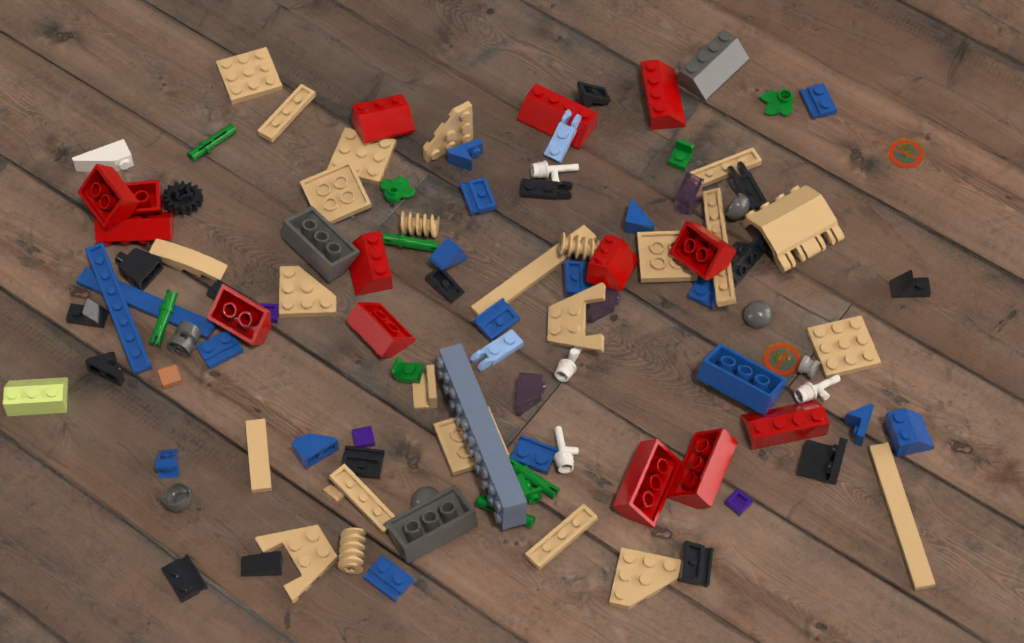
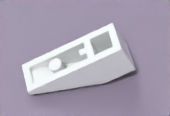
(113, 155)

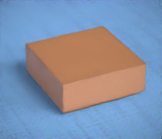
(169, 376)

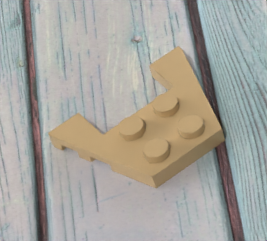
(568, 320)
(308, 552)

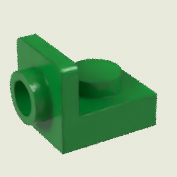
(681, 155)
(407, 372)
(531, 495)

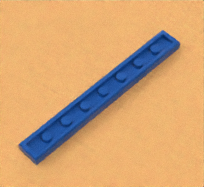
(150, 304)
(118, 309)

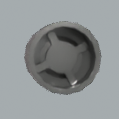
(184, 339)

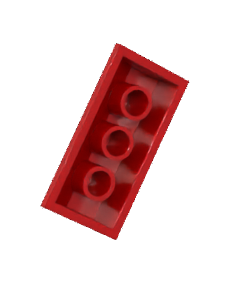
(661, 95)
(545, 109)
(138, 228)
(785, 424)
(703, 468)
(647, 483)

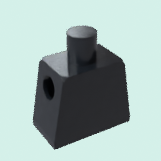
(139, 267)

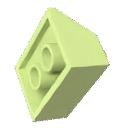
(35, 396)

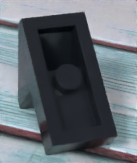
(592, 94)
(908, 287)
(87, 315)
(104, 367)

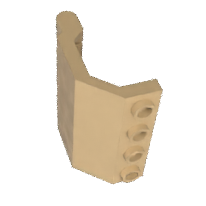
(795, 225)

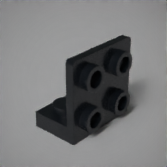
(822, 460)

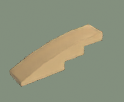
(188, 259)

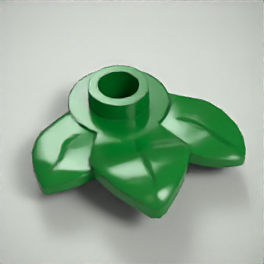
(778, 102)
(396, 189)

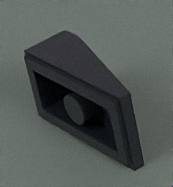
(444, 284)
(262, 564)

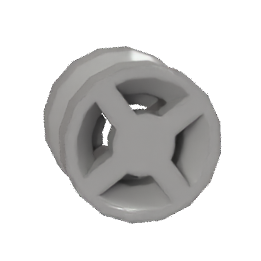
(808, 366)

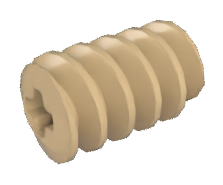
(419, 225)
(577, 246)
(351, 550)

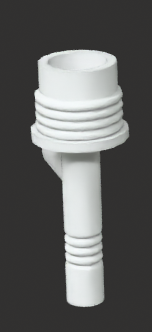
(542, 170)
(566, 367)
(809, 391)
(565, 456)

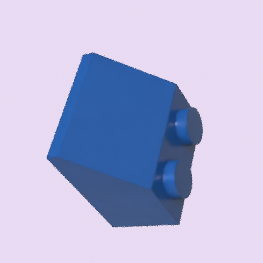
(907, 432)

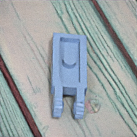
(562, 137)
(497, 350)

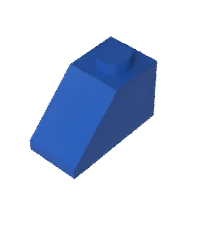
(313, 448)

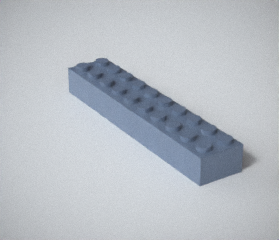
(482, 437)

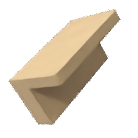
(425, 392)

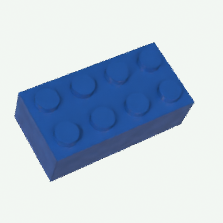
(741, 379)

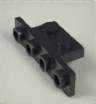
(747, 256)

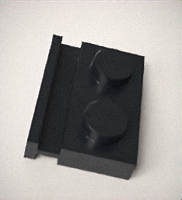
(364, 461)
(696, 564)
(184, 578)

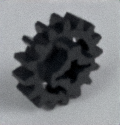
(182, 198)

